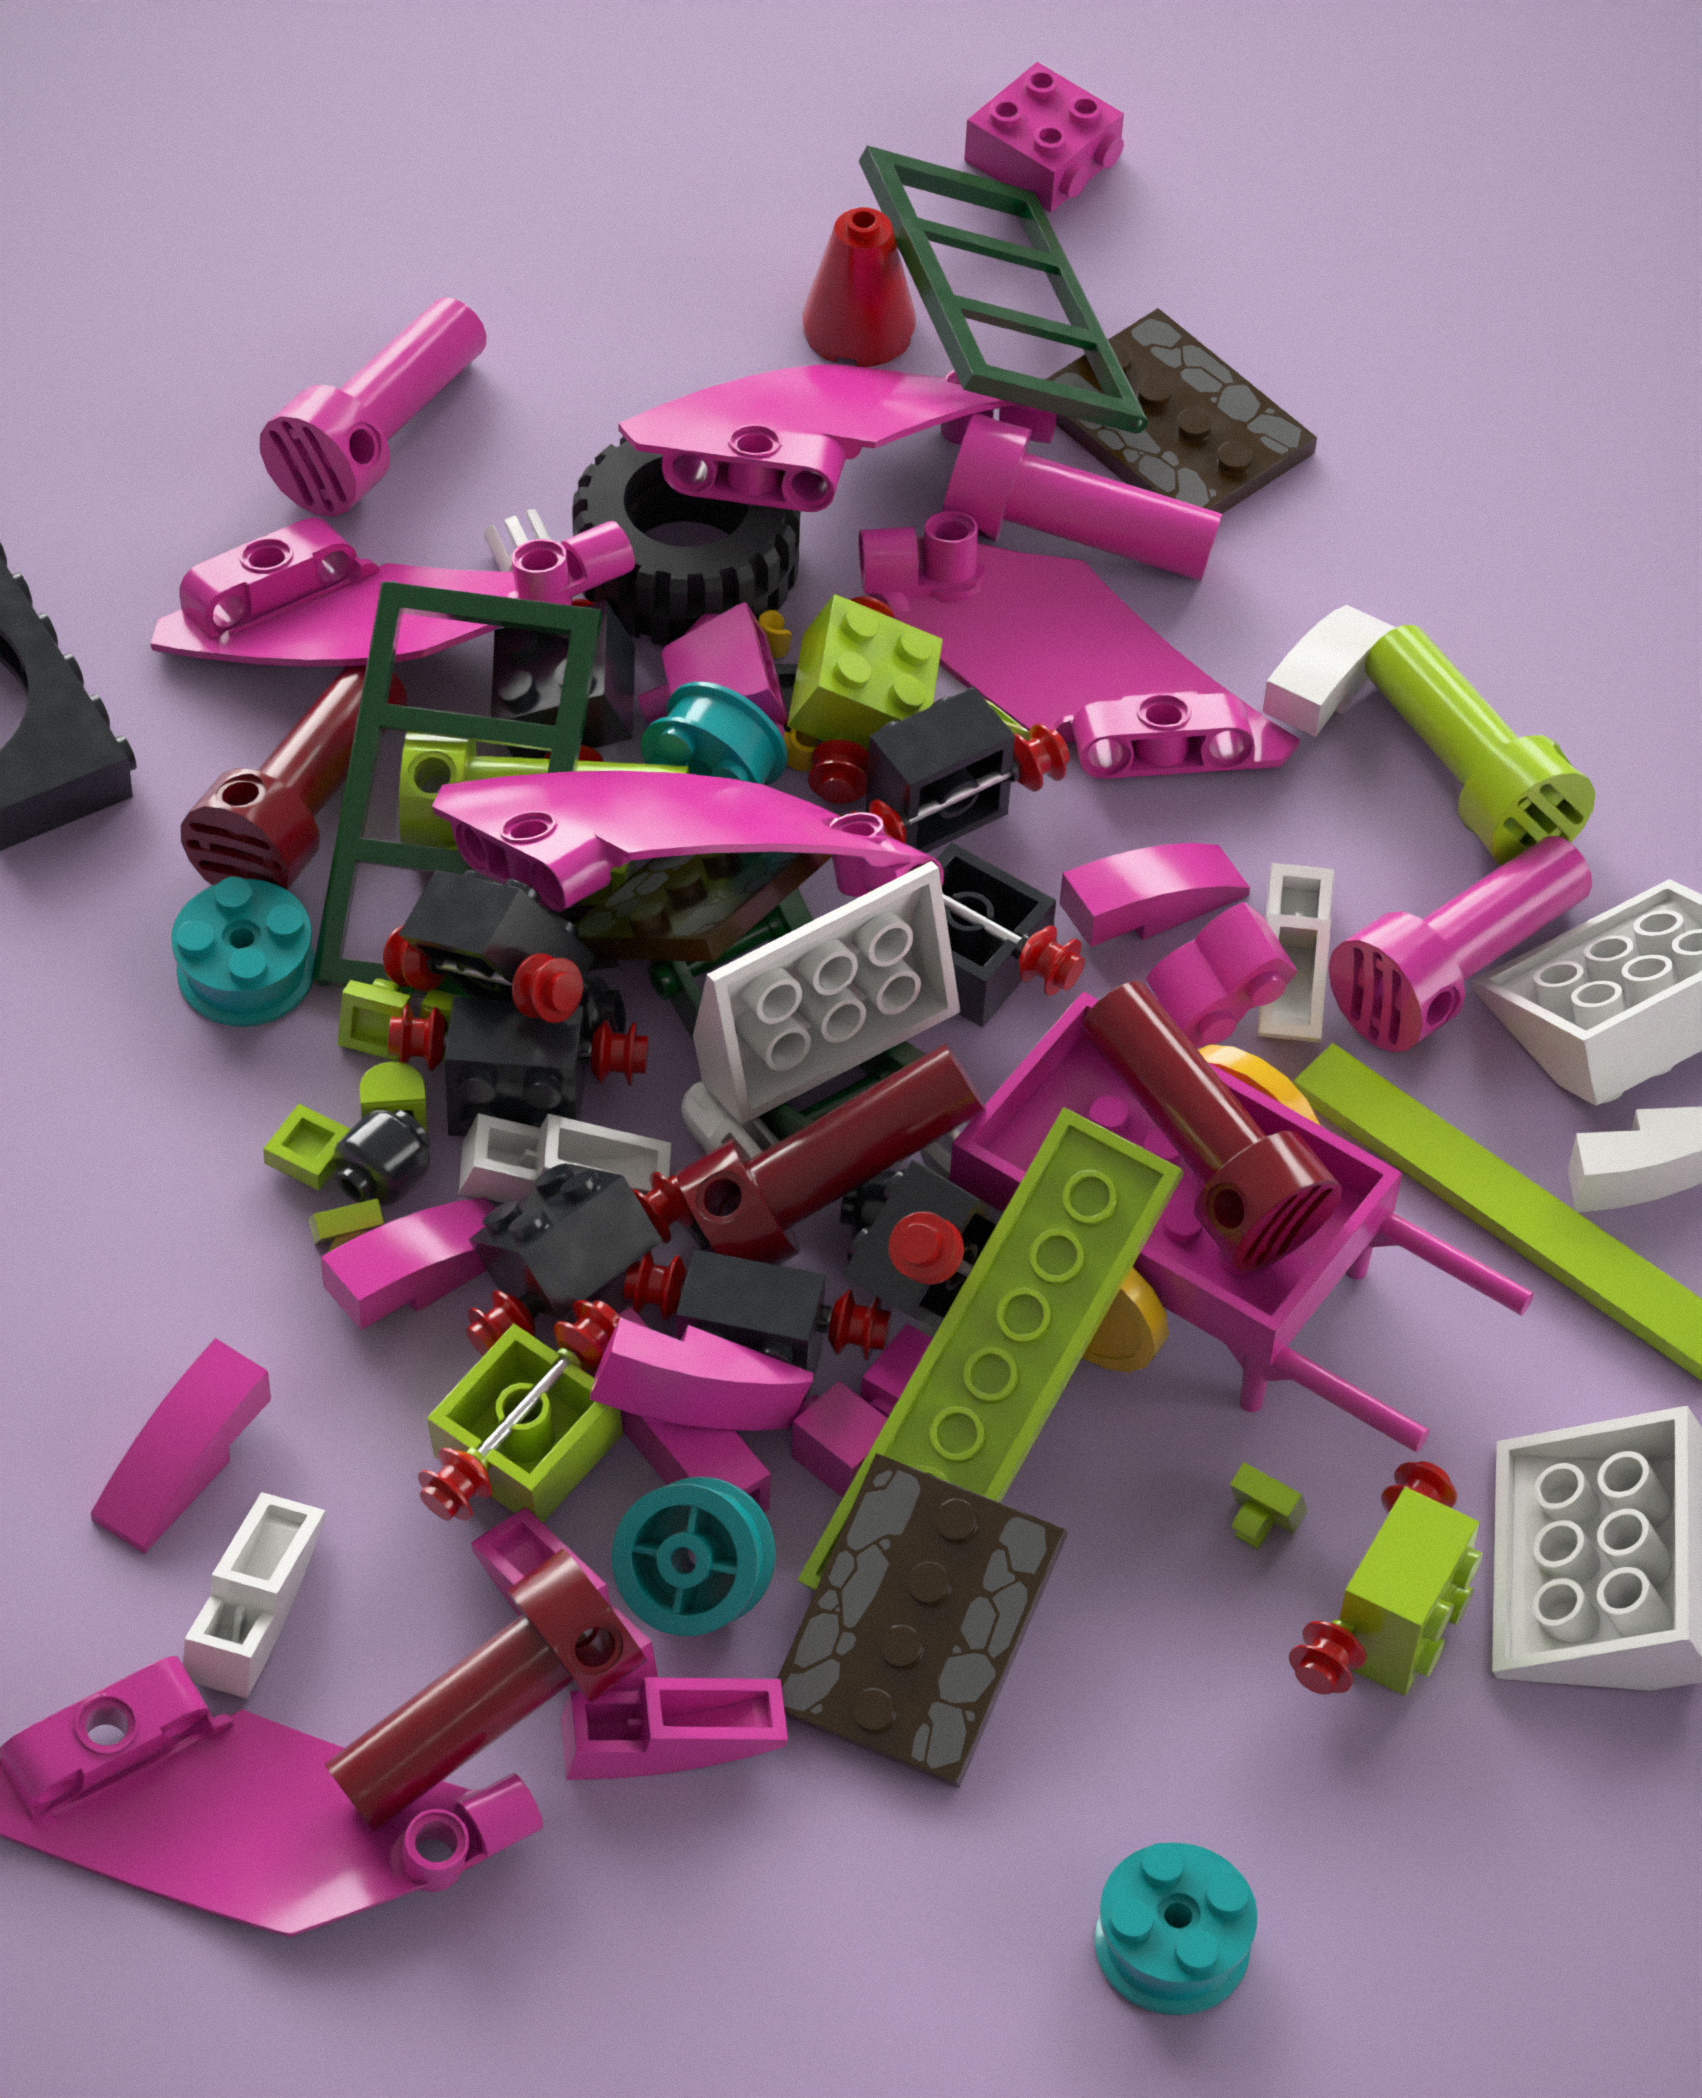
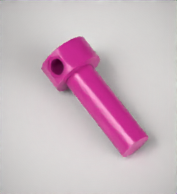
(333, 441)
(1003, 482)
(1409, 972)

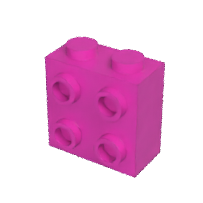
(1044, 136)

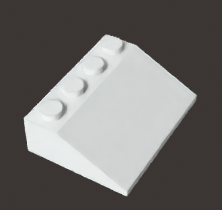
(1609, 995)
(827, 996)
(1600, 1554)

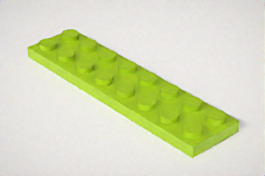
(1022, 1316)

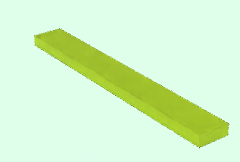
(1507, 1204)

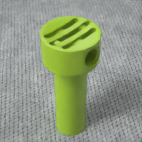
(439, 760)
(1510, 784)

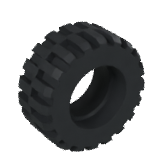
(679, 583)

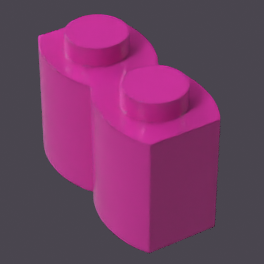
(1222, 975)

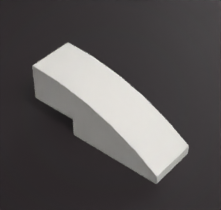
(1323, 670)
(1300, 918)
(507, 1157)
(1637, 1165)
(252, 1595)

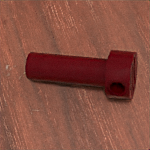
(264, 818)
(1259, 1189)
(754, 1202)
(559, 1639)

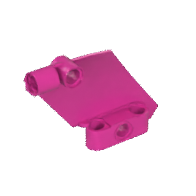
(772, 428)
(314, 603)
(1064, 653)
(574, 827)
(232, 1809)

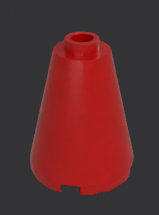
(860, 293)

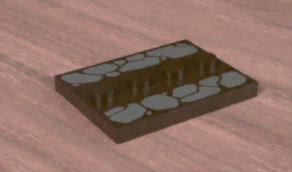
(1207, 428)
(692, 904)
(918, 1619)

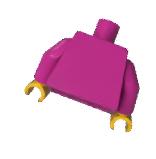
(739, 655)

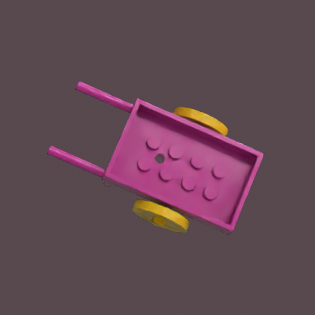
(1180, 1262)

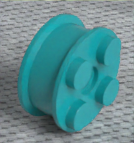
(716, 736)
(243, 952)
(730, 1547)
(1175, 1928)

